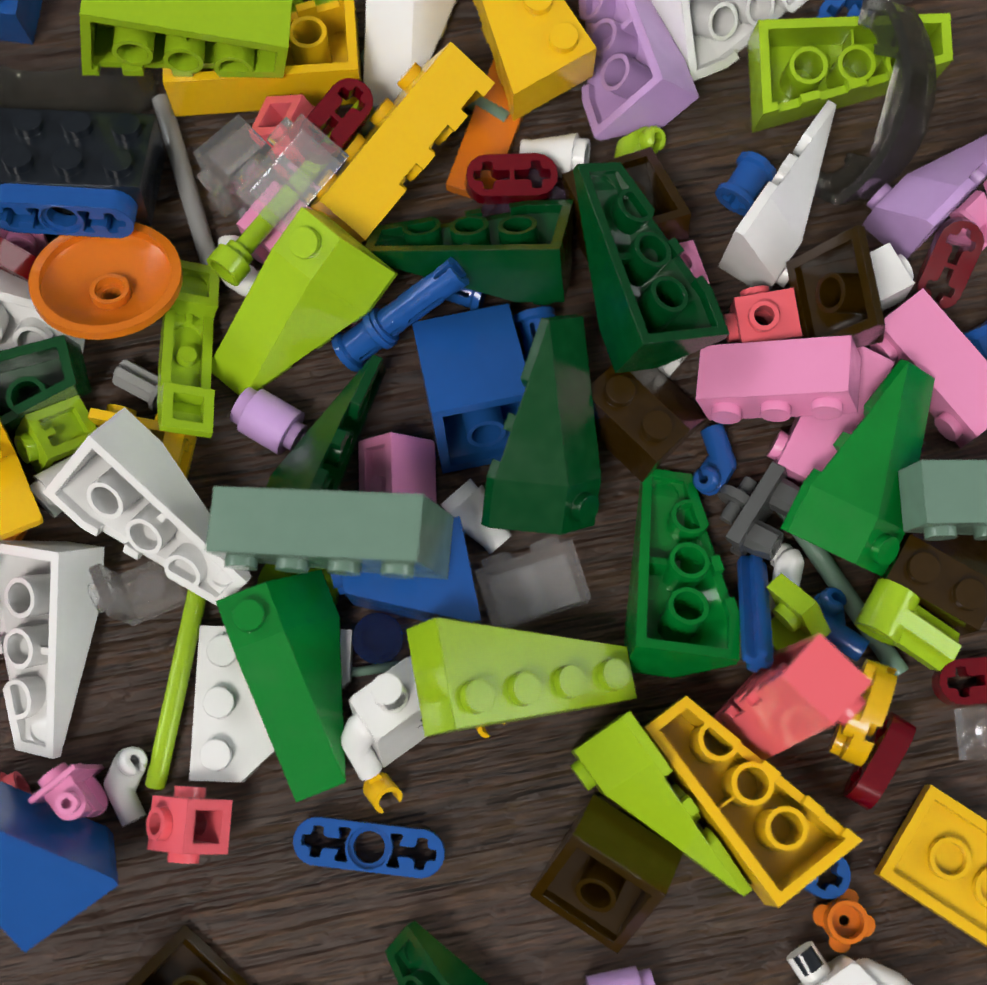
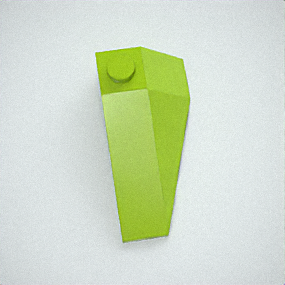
(301, 298)
(633, 776)

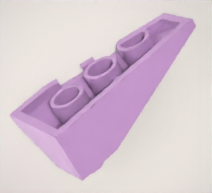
(637, 69)
(926, 198)

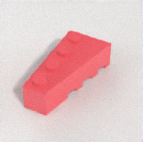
(795, 697)

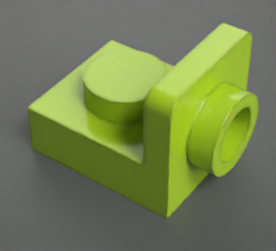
(53, 433)
(795, 614)

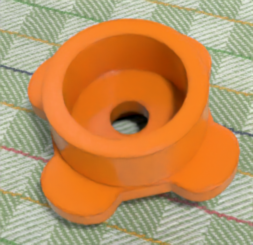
(858, 925)

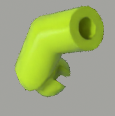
(641, 139)

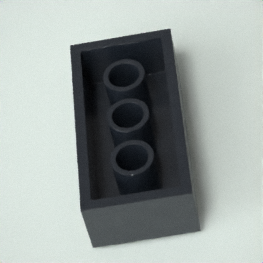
(84, 152)

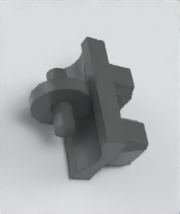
(750, 529)

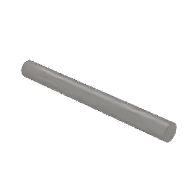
(184, 177)

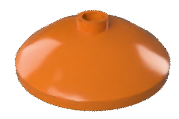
(105, 284)

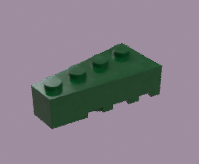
(39, 377)

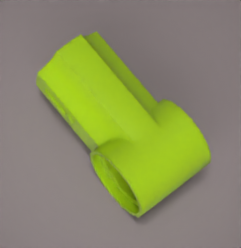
(897, 620)

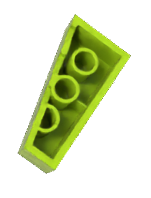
(186, 36)
(815, 60)
(500, 675)

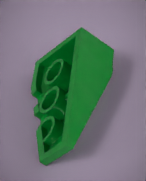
(856, 498)
(677, 595)
(291, 661)

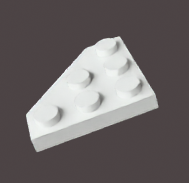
(227, 727)

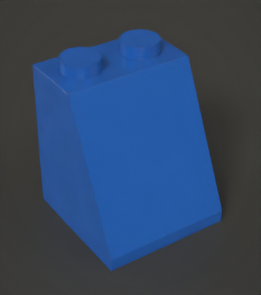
(470, 382)
(420, 596)
(48, 867)

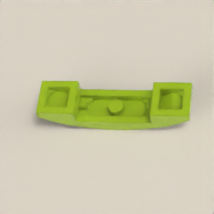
(185, 355)

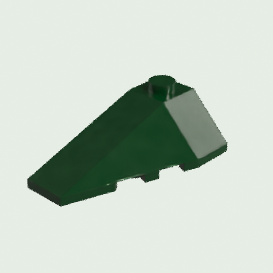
(505, 255)
(642, 289)
(552, 456)

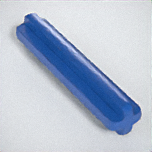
(754, 613)

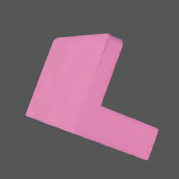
(397, 465)

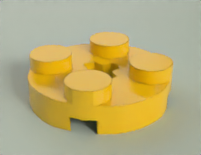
(849, 739)

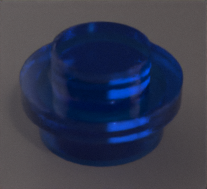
(377, 638)

